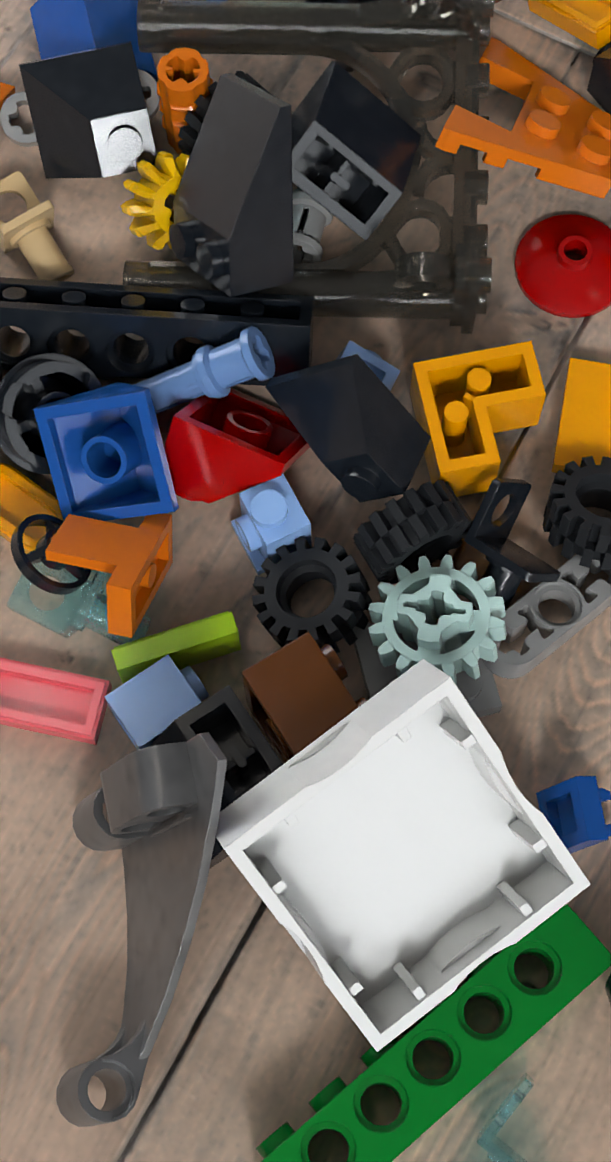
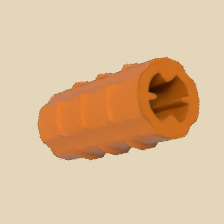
(181, 80)

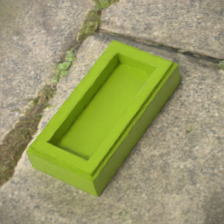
(184, 644)

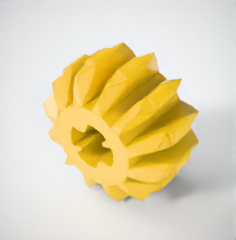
(148, 205)

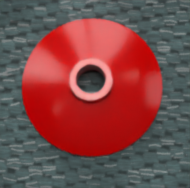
(563, 284)

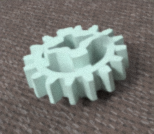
(431, 595)

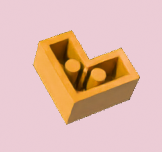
(466, 402)

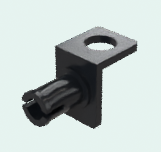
(506, 559)

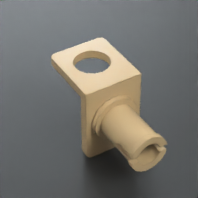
(32, 233)

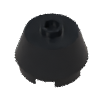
(27, 386)

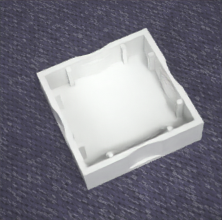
(400, 852)

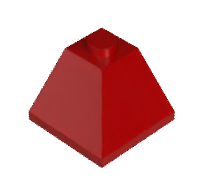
(229, 446)

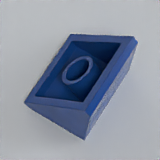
(87, 24)
(107, 454)

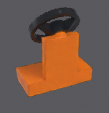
(81, 544)

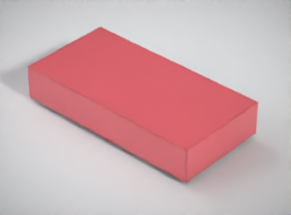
(52, 701)

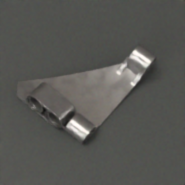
(166, 821)

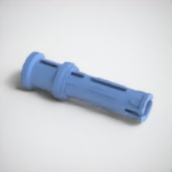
(213, 371)

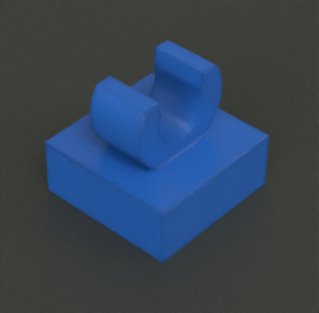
(576, 811)

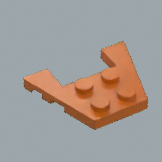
(552, 132)

